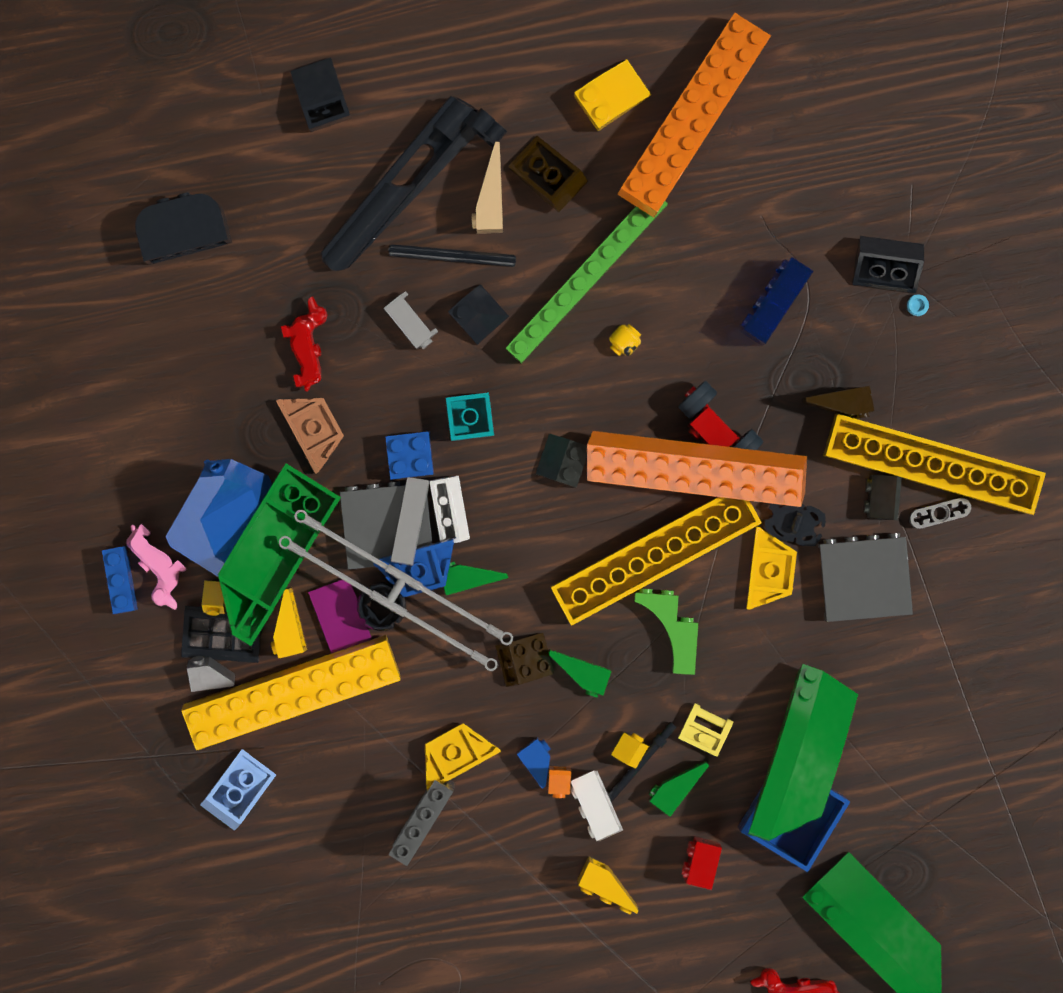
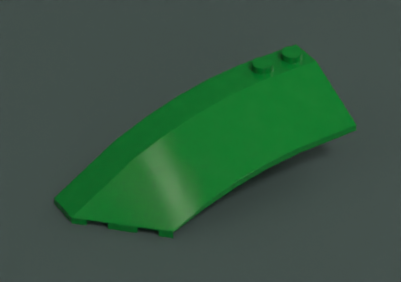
(257, 565)
(804, 754)
(878, 927)

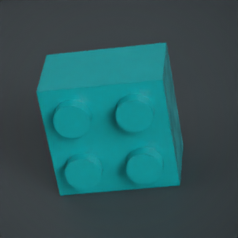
(470, 416)

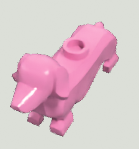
(158, 563)

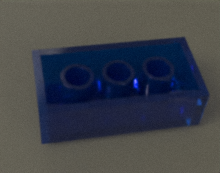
(777, 300)

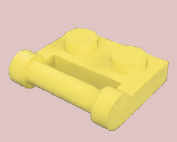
(702, 736)

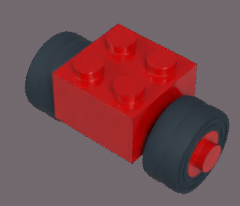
(709, 425)

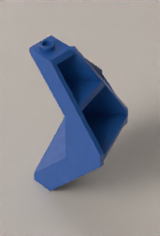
(217, 512)

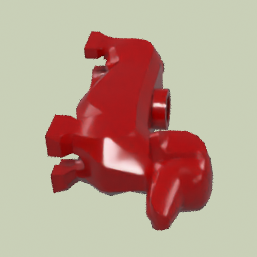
(303, 344)
(770, 979)

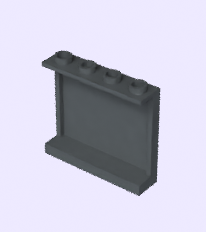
(373, 520)
(865, 578)
(421, 821)

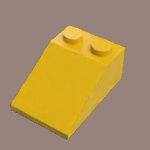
(611, 94)
(288, 631)

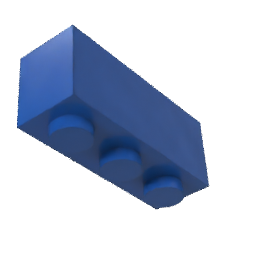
(119, 580)

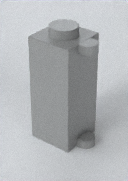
(409, 322)

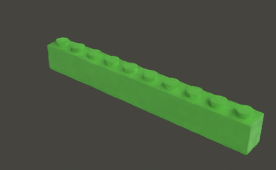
(580, 283)

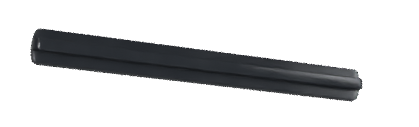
(452, 255)

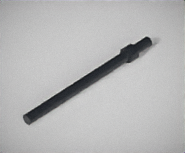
(658, 741)

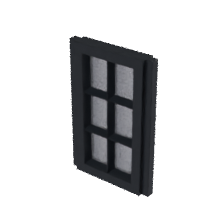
(213, 638)

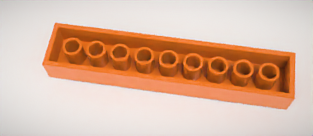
(694, 115)
(696, 468)

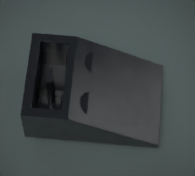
(320, 95)

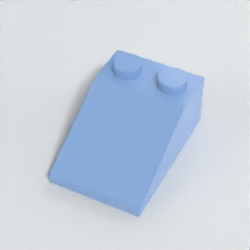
(238, 790)

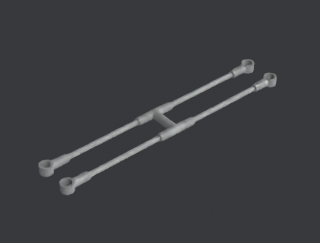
(389, 602)

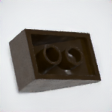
(548, 173)
(845, 402)

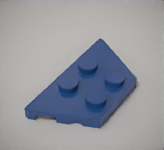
(429, 567)

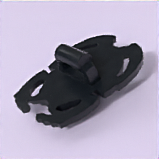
(795, 522)

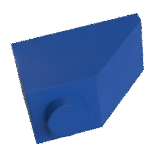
(536, 759)

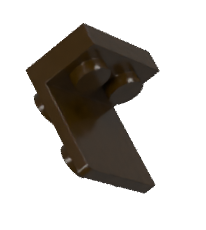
(524, 660)

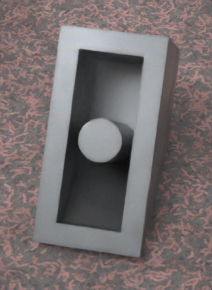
(208, 674)

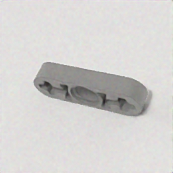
(954, 503)

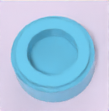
(917, 305)

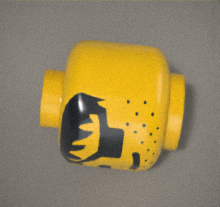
(625, 340)

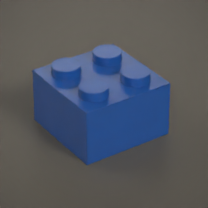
(409, 455)

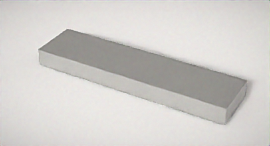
(410, 521)

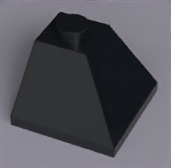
(478, 314)

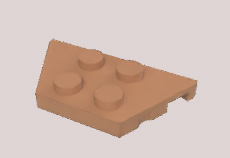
(313, 428)

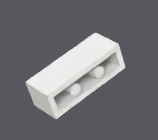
(449, 509)
(595, 806)

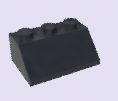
(888, 264)

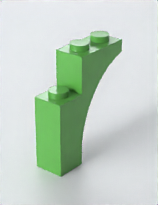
(681, 633)

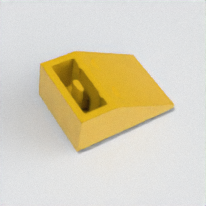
(600, 879)

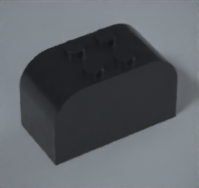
(181, 227)

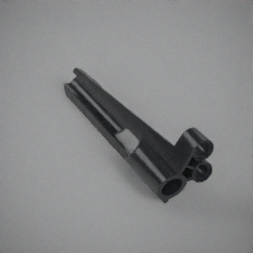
(448, 134)

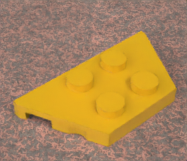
(770, 570)
(455, 753)

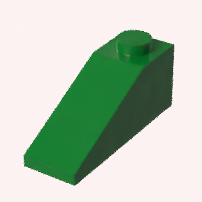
(466, 577)
(587, 675)
(674, 790)

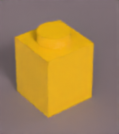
(213, 599)
(630, 749)

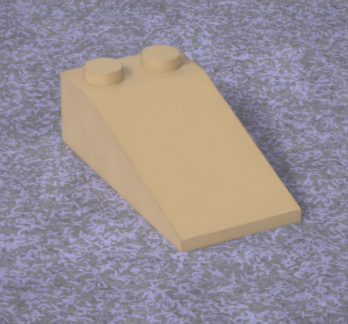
(489, 205)

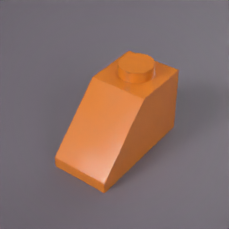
(559, 781)

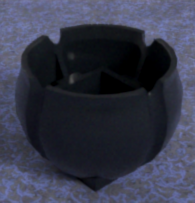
(371, 619)

